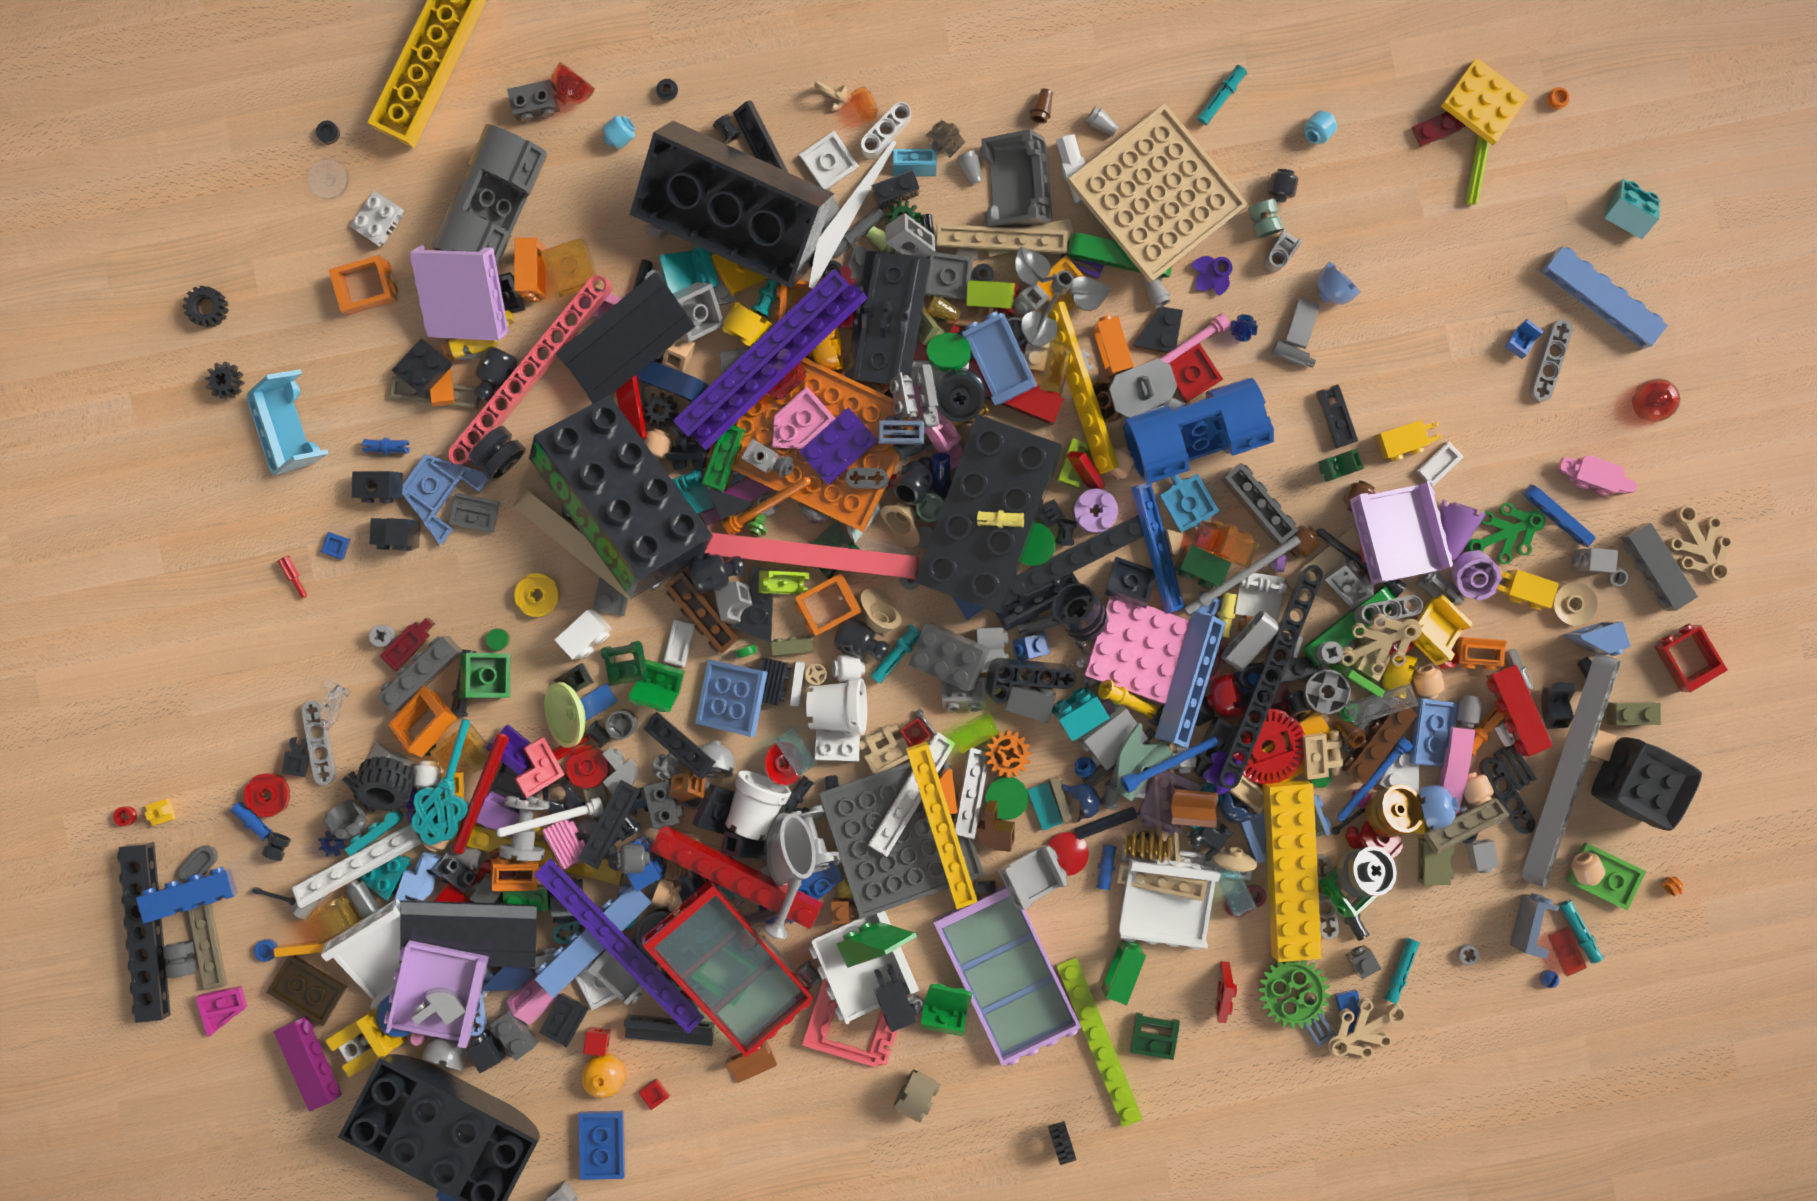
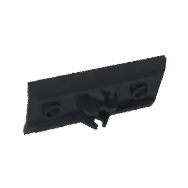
(889, 318)
(626, 338)
(488, 929)

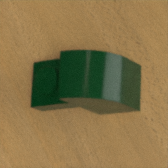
(1340, 465)

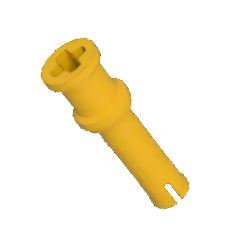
(1121, 696)

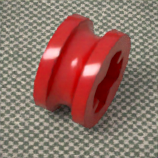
(120, 820)

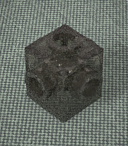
(945, 138)

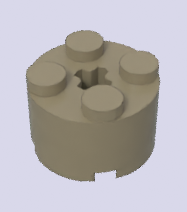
(916, 1095)

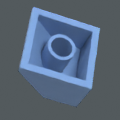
(1602, 638)

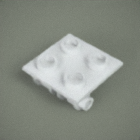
(376, 218)
(1260, 593)
(836, 746)

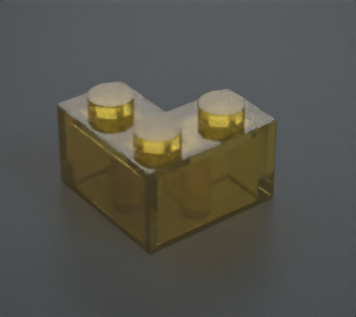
(472, 752)
(332, 919)

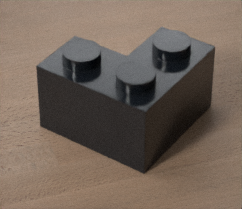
(394, 532)

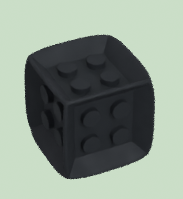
(1647, 783)

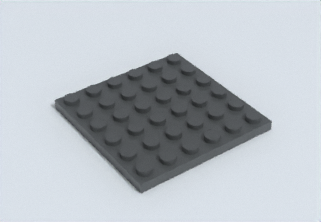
(912, 865)

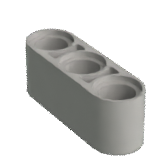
(1397, 606)
(1250, 640)

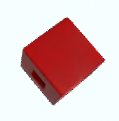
(915, 740)
(597, 1041)

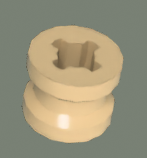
(816, 674)

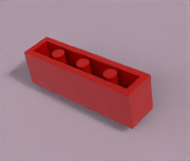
(1519, 711)

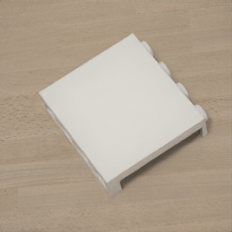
(1164, 916)
(370, 951)
(854, 985)

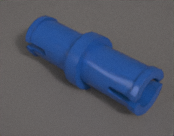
(385, 446)
(251, 821)
(1106, 867)

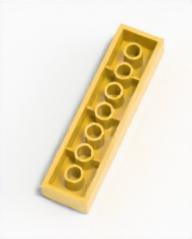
(424, 68)
(1292, 871)

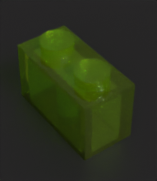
(975, 732)

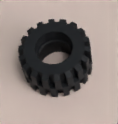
(383, 783)

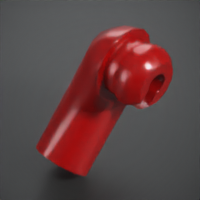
(1353, 837)

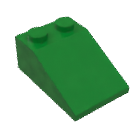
(872, 942)

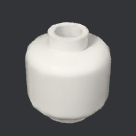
(847, 668)
(427, 774)

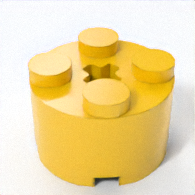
(746, 324)

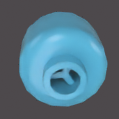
(1320, 127)
(618, 131)

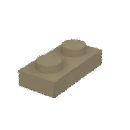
(1065, 808)

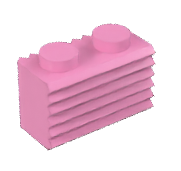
(564, 843)

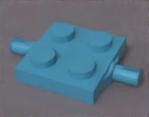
(1188, 502)

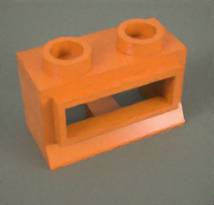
(1463, 643)
(512, 884)

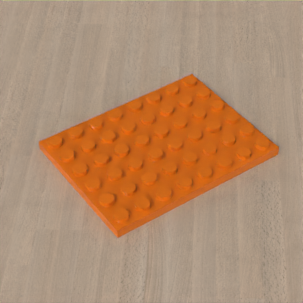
(836, 393)

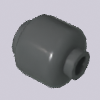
(632, 858)

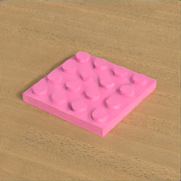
(1138, 649)

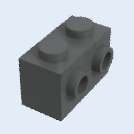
(533, 100)
(1031, 702)
(662, 808)
(514, 1035)

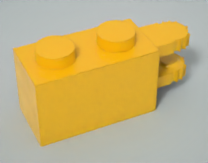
(1405, 439)
(1529, 589)

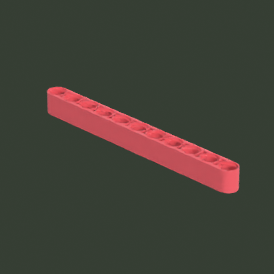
(540, 367)
(814, 555)

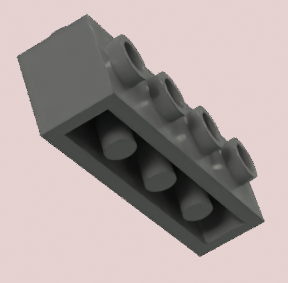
(1259, 504)
(1658, 567)
(421, 672)

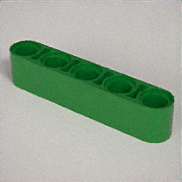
(1102, 251)
(1342, 629)

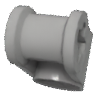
(1283, 248)

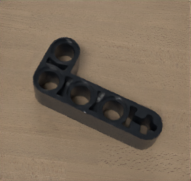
(1029, 678)

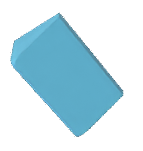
(919, 160)

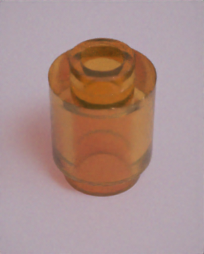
(864, 104)

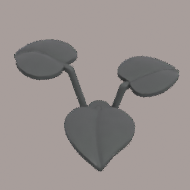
(1086, 293)

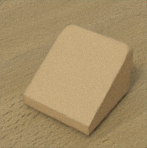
(1173, 540)

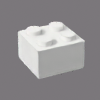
(584, 634)

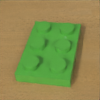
(1619, 882)

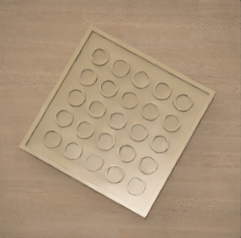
(1157, 193)

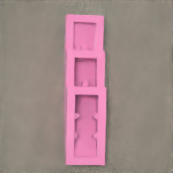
(1457, 762)

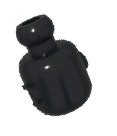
(493, 370)
(914, 481)
(713, 573)
(859, 640)

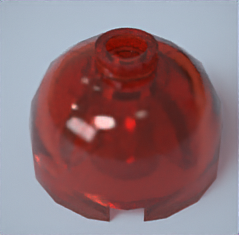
(570, 86)
(1656, 400)

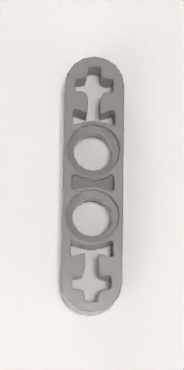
(1554, 362)
(313, 743)
(1323, 898)

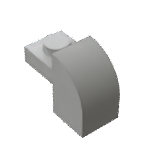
(624, 771)
(443, 1002)

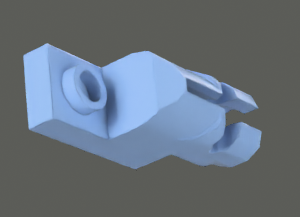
(419, 882)

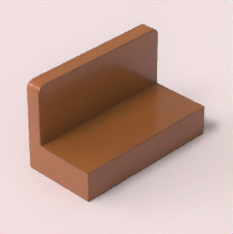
(1193, 808)
(754, 1064)

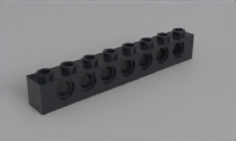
(153, 941)

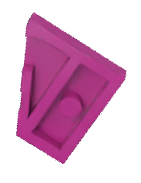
(220, 1007)

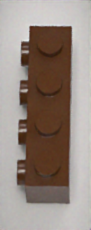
(702, 613)
(1378, 743)

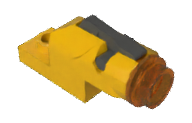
(470, 348)

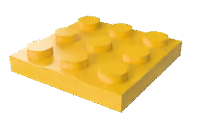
(1484, 101)

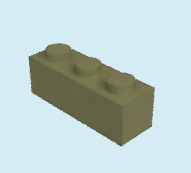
(792, 646)

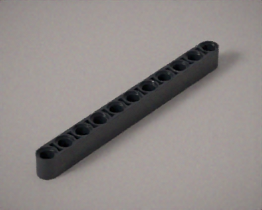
(1277, 668)

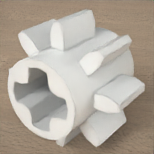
(1185, 766)

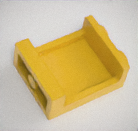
(1440, 629)

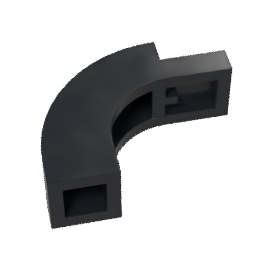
(743, 847)

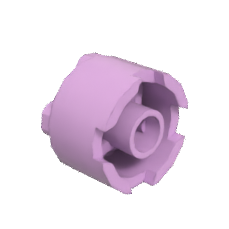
(1105, 503)
(1473, 564)

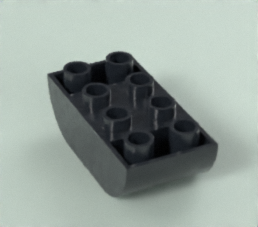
(441, 1130)

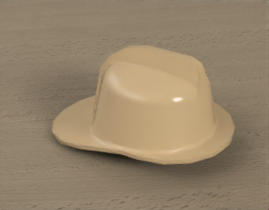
(901, 522)
(880, 611)

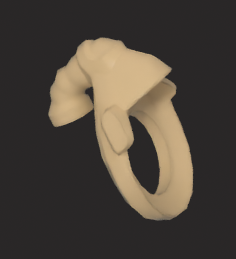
(840, 94)

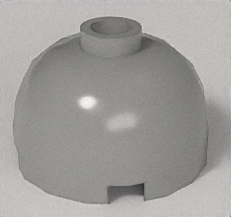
(724, 759)
(445, 1053)

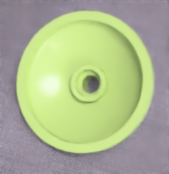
(564, 714)

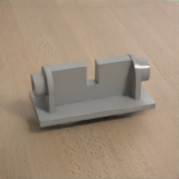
(901, 388)
(1437, 585)

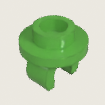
(757, 528)

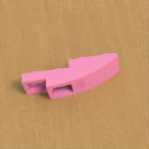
(944, 436)

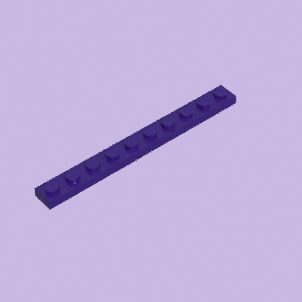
(761, 353)
(779, 366)
(619, 945)

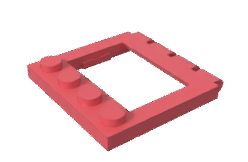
(819, 1026)

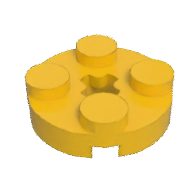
(527, 603)

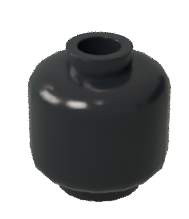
(1283, 185)

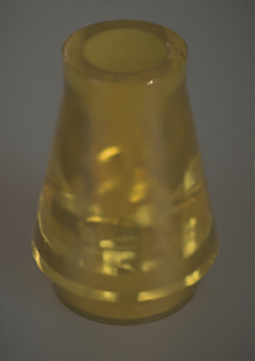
(943, 309)

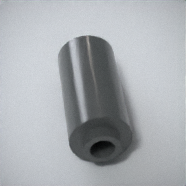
(361, 899)

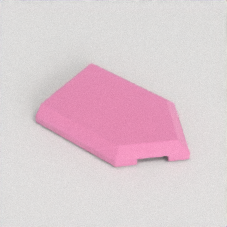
(800, 421)

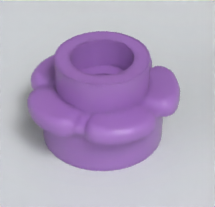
(1279, 564)

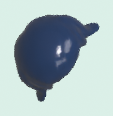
(1088, 799)
(1233, 809)

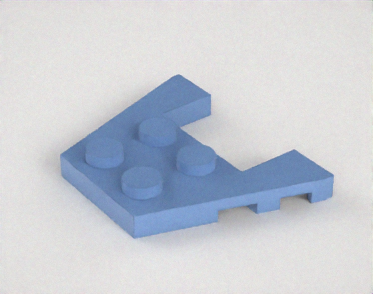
(432, 485)

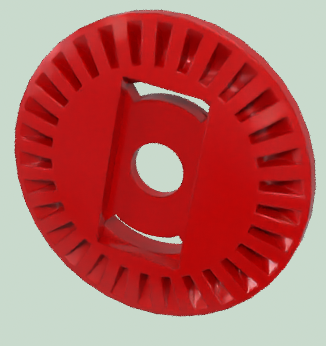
(1278, 763)

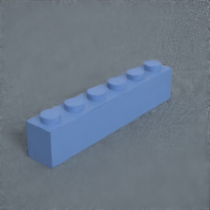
(1604, 297)
(1190, 680)
(584, 946)

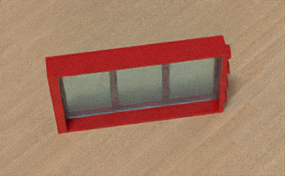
(727, 969)

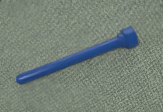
(1401, 747)
(1132, 781)

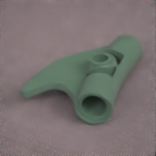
(1138, 757)

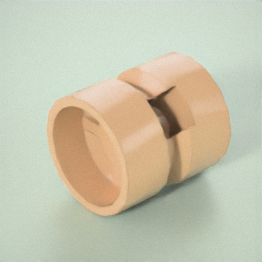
(667, 895)

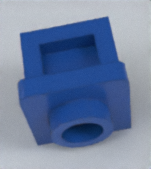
(1523, 338)
(1031, 646)

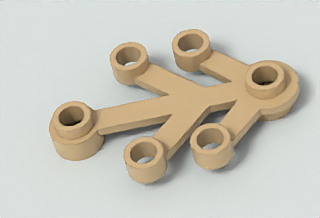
(1703, 546)
(1383, 641)
(1363, 1029)

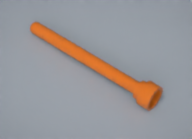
(734, 524)

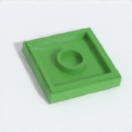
(1357, 679)

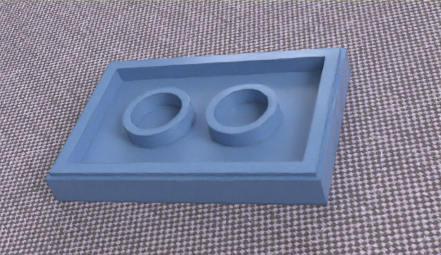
(1432, 731)

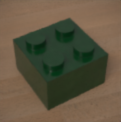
(1202, 566)

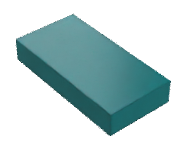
(1045, 806)

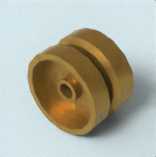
(1394, 811)

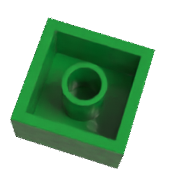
(485, 675)

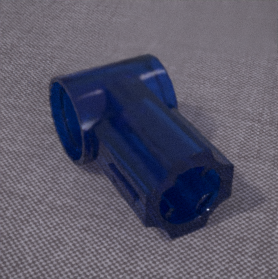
(941, 472)

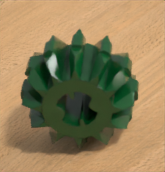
(900, 210)

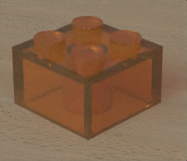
(1226, 542)

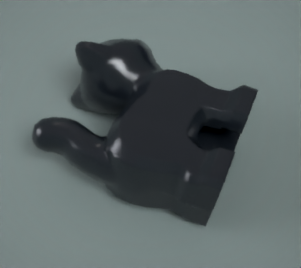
(1215, 838)

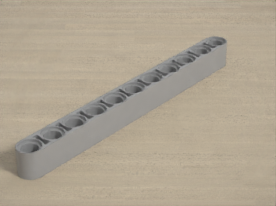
(1570, 769)

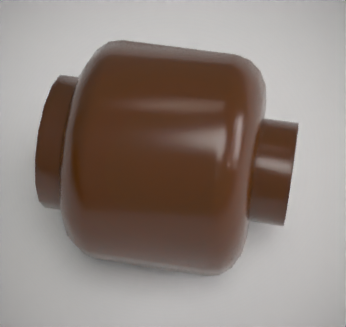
(1356, 489)
(1308, 542)

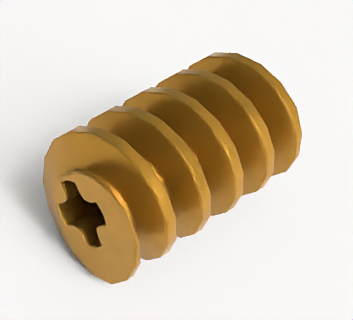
(1148, 847)

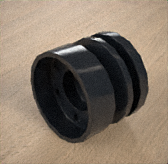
(1080, 612)

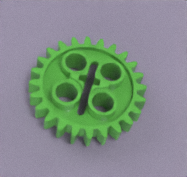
(1303, 1012)

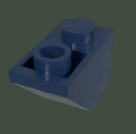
(507, 979)

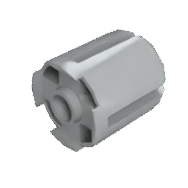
(1337, 683)

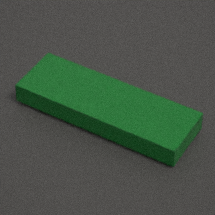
(723, 458)

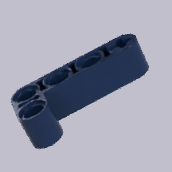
(672, 381)

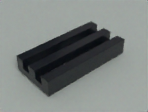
(1524, 781)

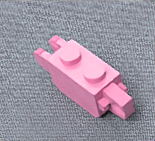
(1597, 474)

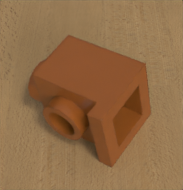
(687, 786)
(842, 910)

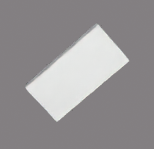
(1439, 463)
(679, 643)
(797, 683)

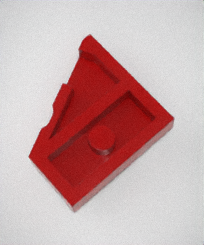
(1225, 992)

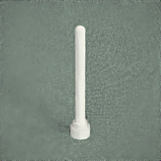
(593, 807)

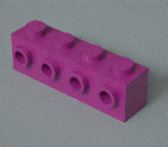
(307, 1063)

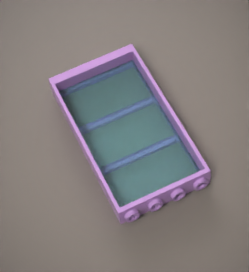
(1008, 975)

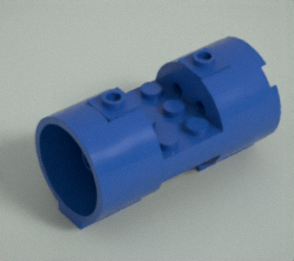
(1227, 420)

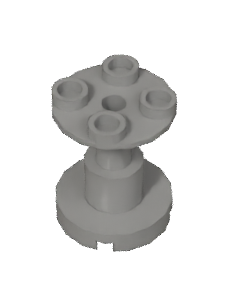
(523, 842)
(823, 858)

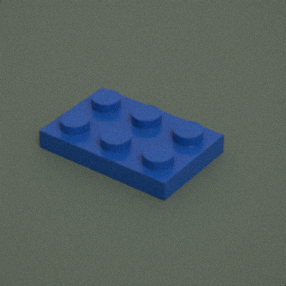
(601, 1145)

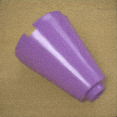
(1459, 525)

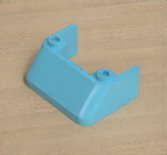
(279, 425)

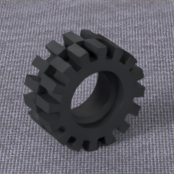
(196, 297)
(1062, 1143)

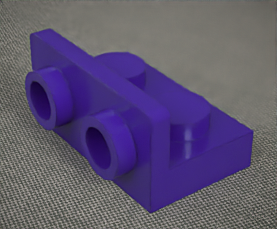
(514, 755)

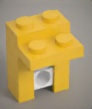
(380, 1042)

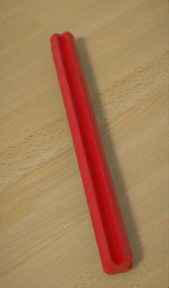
(480, 793)

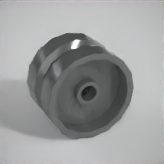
(1366, 872)

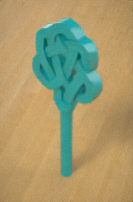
(448, 819)

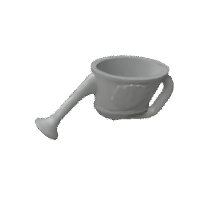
(789, 860)

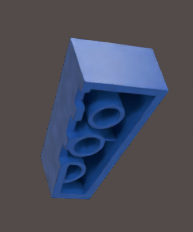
(187, 895)

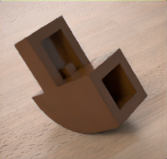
(993, 832)

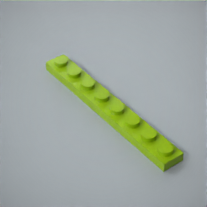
(1099, 1041)

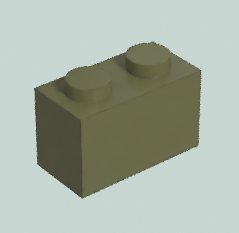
(1633, 713)
(1434, 868)

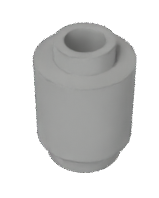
(1469, 710)

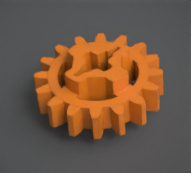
(1003, 760)

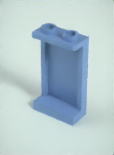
(999, 358)
(1254, 830)

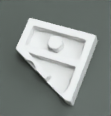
(1401, 773)

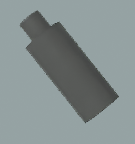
(1292, 355)

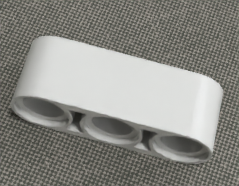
(888, 120)

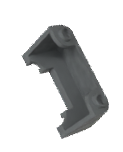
(1018, 179)

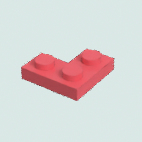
(544, 769)

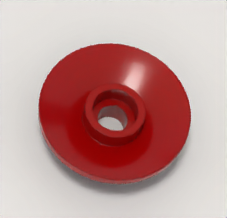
(780, 775)

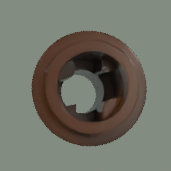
(1042, 106)
(1351, 735)

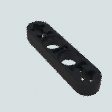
(1510, 793)

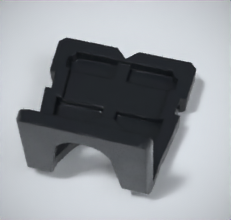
(570, 801)

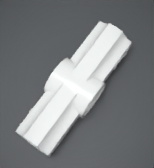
(1070, 160)

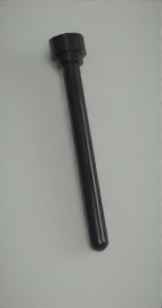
(1396, 587)

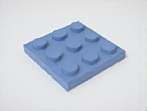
(731, 698)

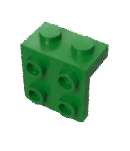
(660, 689)
(945, 1009)

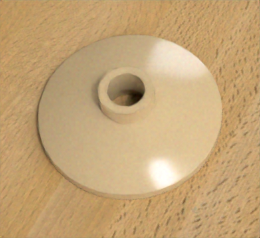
(1584, 600)
(1235, 860)

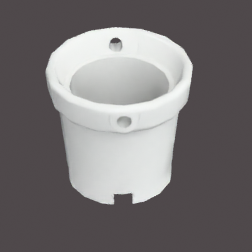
(838, 707)
(755, 804)

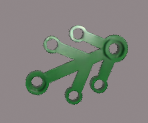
(1510, 532)

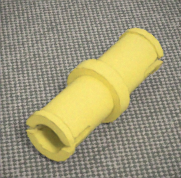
(1000, 519)
(1226, 612)

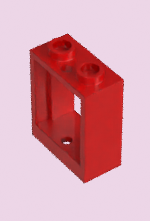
(1714, 669)

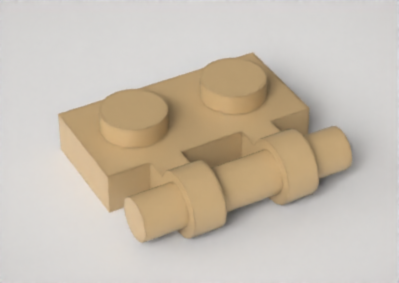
(888, 755)
(1316, 757)

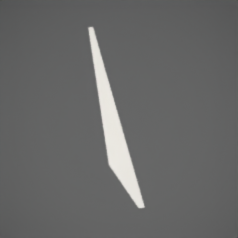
(837, 228)

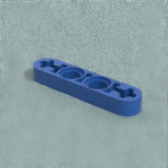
(1559, 515)

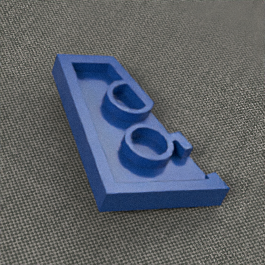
(820, 882)

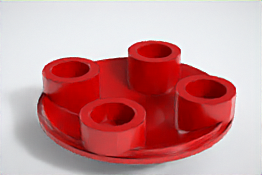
(1071, 852)

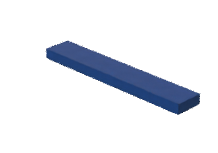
(1158, 548)

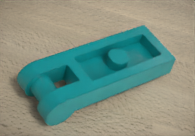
(374, 832)

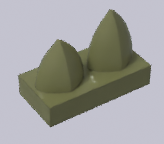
(928, 328)

